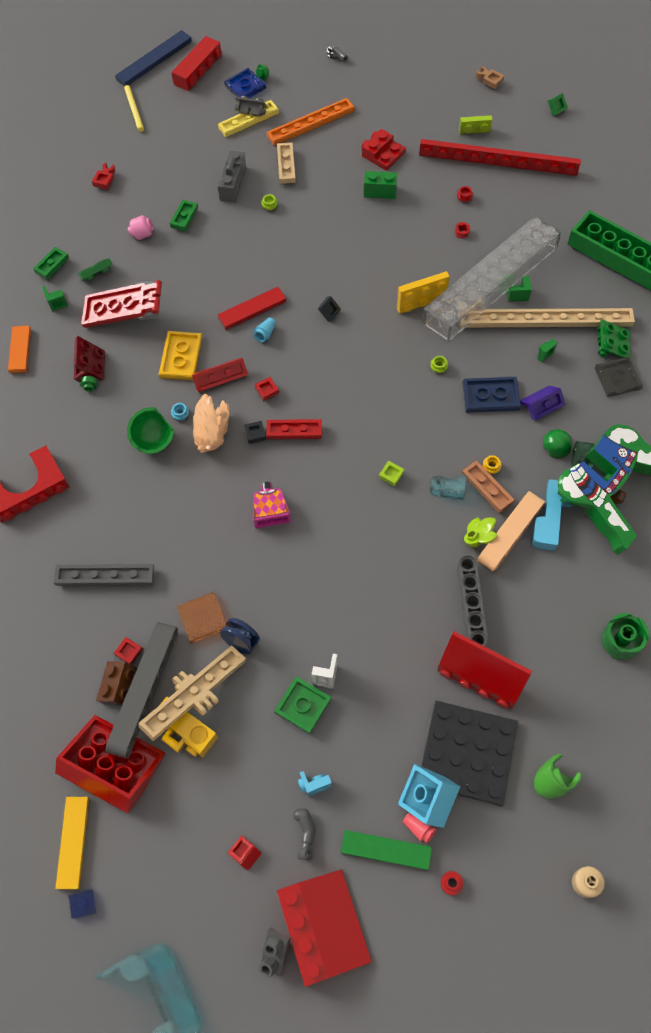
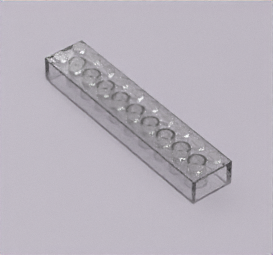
(491, 278)

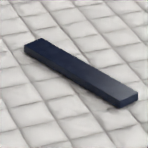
(153, 58)

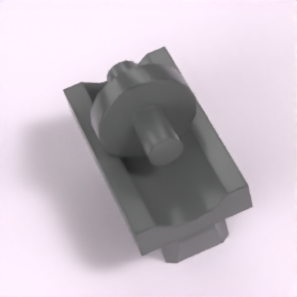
(275, 953)

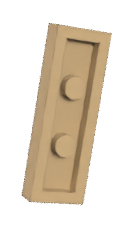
(286, 163)

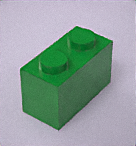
(380, 184)

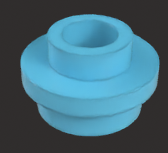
(179, 407)

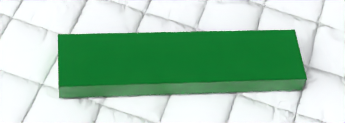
(386, 850)

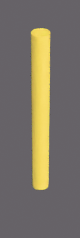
(134, 108)

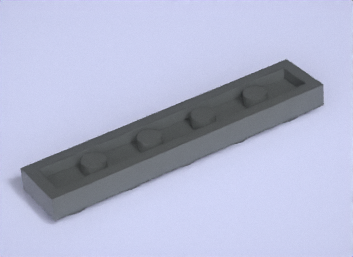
(104, 574)

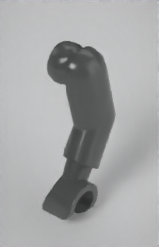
(308, 828)

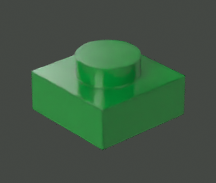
(557, 104)
(546, 350)

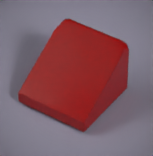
(244, 853)

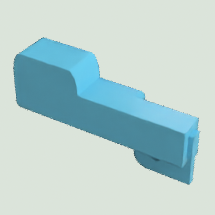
(546, 528)

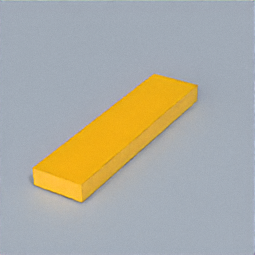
(72, 843)

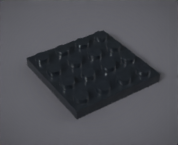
(471, 750)

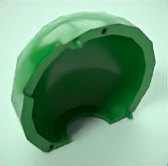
(149, 431)

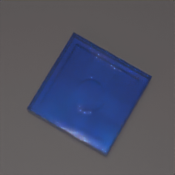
(245, 84)

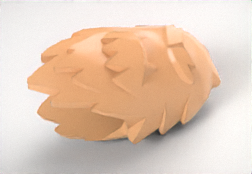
(210, 424)

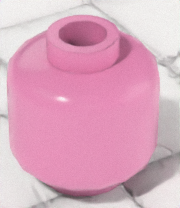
(141, 227)

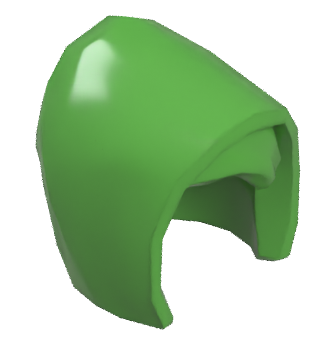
(551, 783)

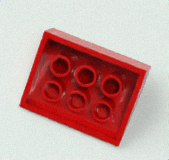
(483, 671)
(106, 775)
(323, 927)

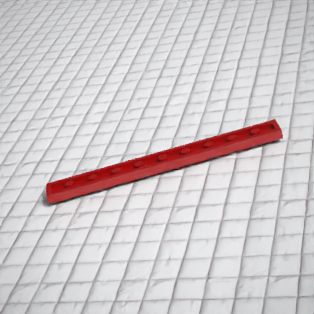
(499, 157)

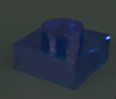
(82, 904)

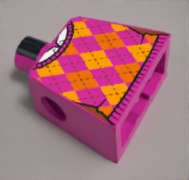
(270, 507)

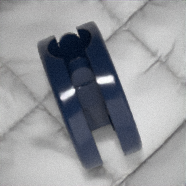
(240, 635)

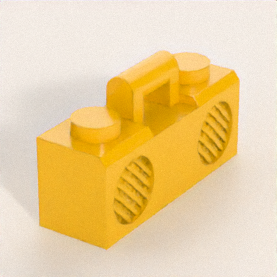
(192, 733)

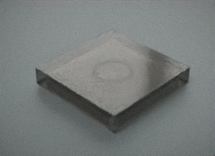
(618, 377)

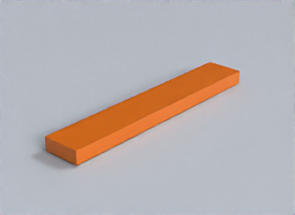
(310, 121)

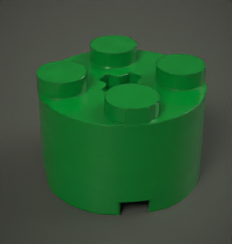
(625, 636)

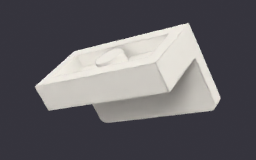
(325, 677)

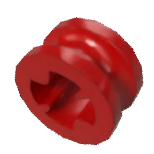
(462, 225)

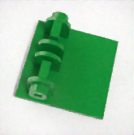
(613, 340)

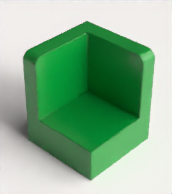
(520, 292)
(55, 299)

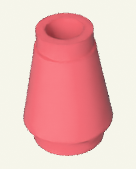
(419, 829)

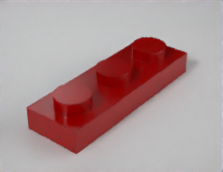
(219, 374)
(294, 429)

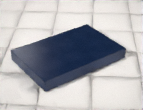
(491, 394)

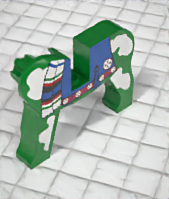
(617, 455)

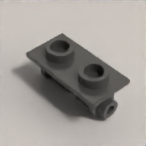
(257, 106)

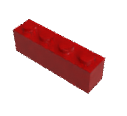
(196, 63)

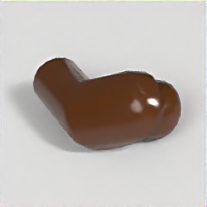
(618, 498)

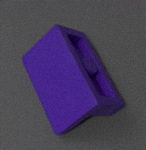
(544, 401)

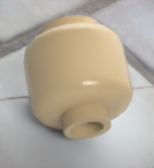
(582, 887)

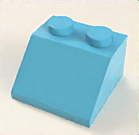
(428, 796)

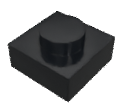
(329, 308)
(255, 432)

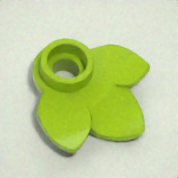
(480, 532)

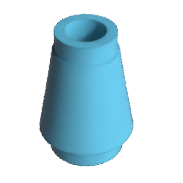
(263, 331)

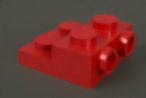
(382, 149)

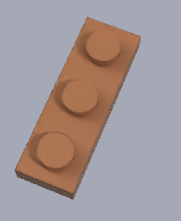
(488, 487)

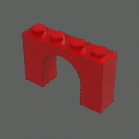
(48, 484)

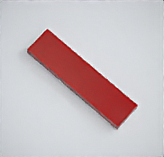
(251, 308)

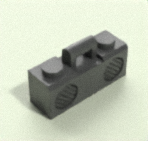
(232, 176)

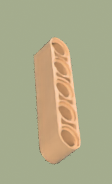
(511, 531)

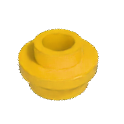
(492, 460)

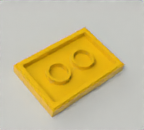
(180, 355)

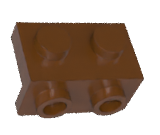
(116, 682)

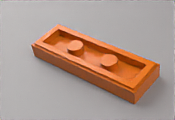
(19, 349)

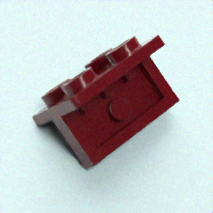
(88, 360)

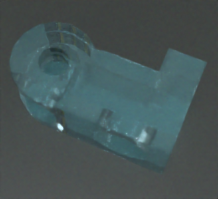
(448, 487)

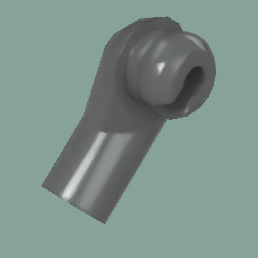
(336, 52)

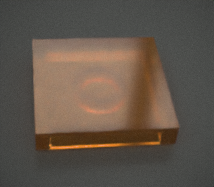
(202, 617)

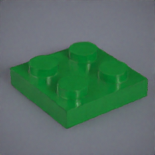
(302, 705)

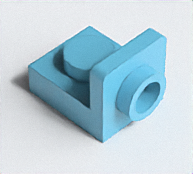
(318, 784)

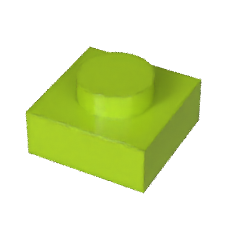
(391, 473)

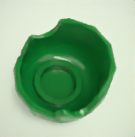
(557, 443)

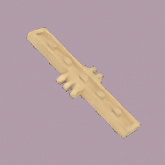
(192, 692)

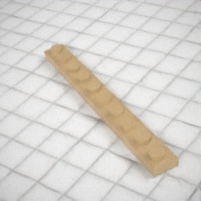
(553, 317)

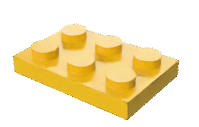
(421, 292)

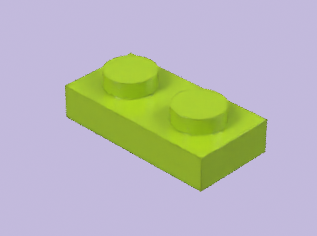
(475, 124)

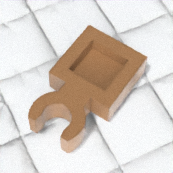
(490, 78)

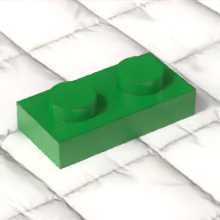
(184, 215)
(51, 263)
(89, 272)

